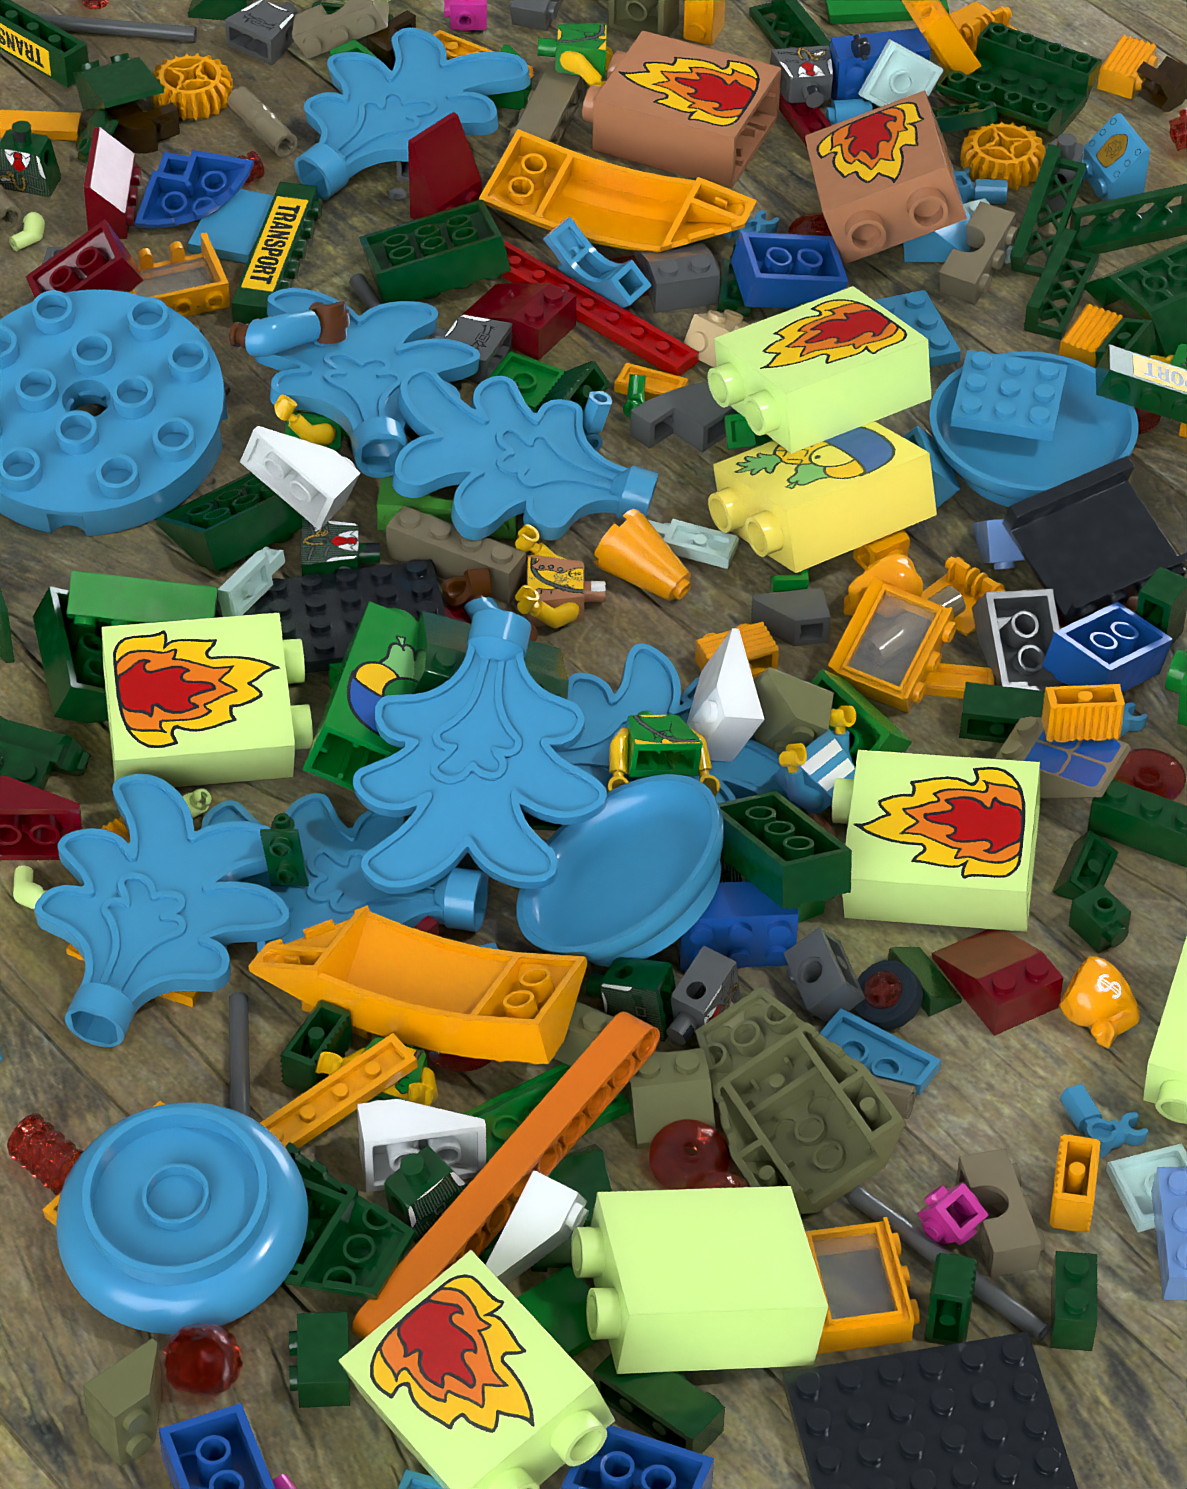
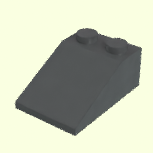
(680, 277)
(1016, 635)

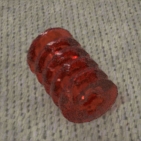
(43, 1151)

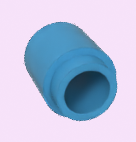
(846, 109)

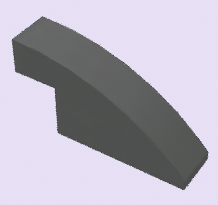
(686, 412)

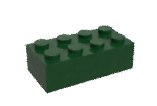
(784, 850)

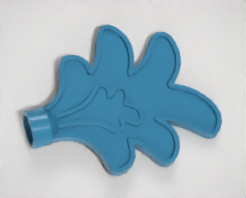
(389, 107)
(362, 375)
(509, 459)
(654, 685)
(472, 765)
(336, 876)
(156, 906)

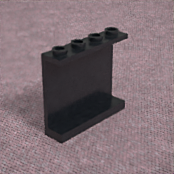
(1091, 540)

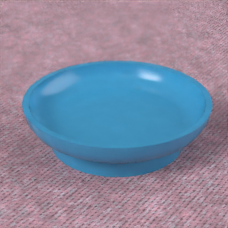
(1013, 468)
(630, 873)
(181, 1217)

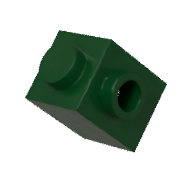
(1100, 918)

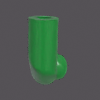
(635, 393)

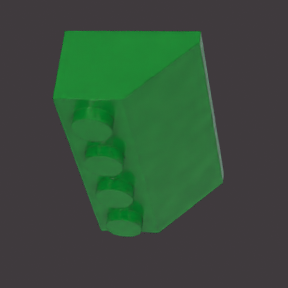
(136, 600)

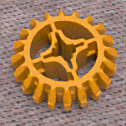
(193, 85)
(1003, 154)

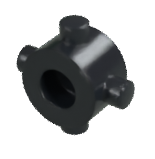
(860, 47)

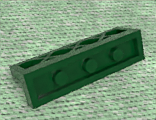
(789, 18)
(1037, 206)
(1131, 227)
(1050, 287)

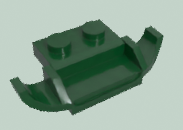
(33, 753)

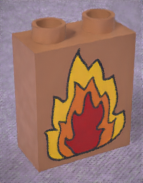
(684, 108)
(884, 177)

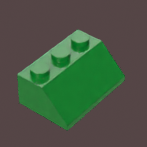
(871, 729)

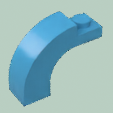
(585, 265)

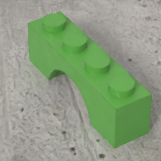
(391, 502)

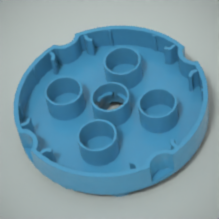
(158, 421)

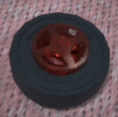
(877, 985)

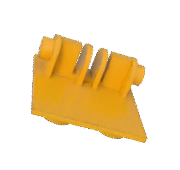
(975, 18)
(970, 585)

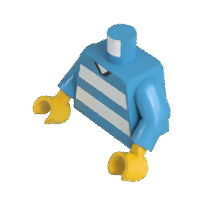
(811, 771)

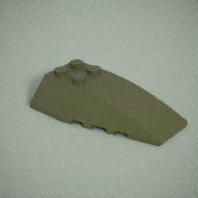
(795, 1103)

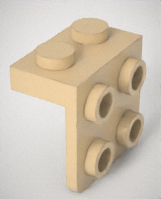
(709, 326)

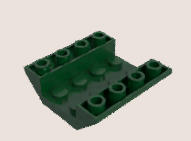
(1027, 79)
(1154, 290)

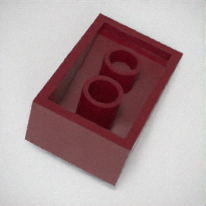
(441, 169)
(538, 314)
(33, 821)
(1001, 978)

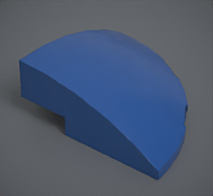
(190, 188)

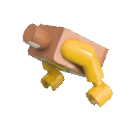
(554, 585)

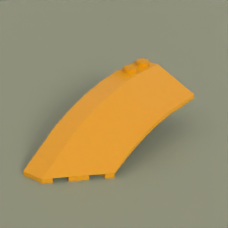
(610, 201)
(430, 987)

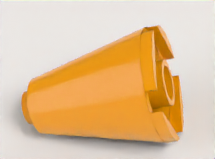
(642, 558)

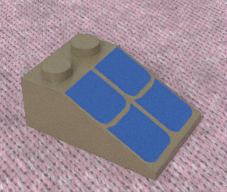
(1068, 767)

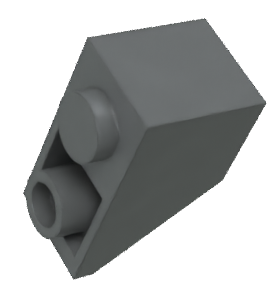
(794, 615)

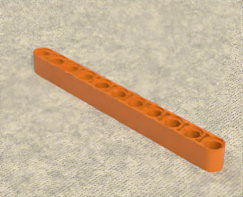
(535, 1145)

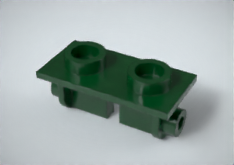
(284, 853)

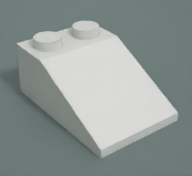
(302, 473)
(726, 701)
(402, 1127)
(536, 1227)

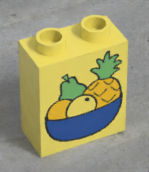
(823, 496)

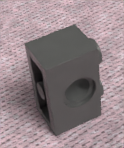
(823, 975)

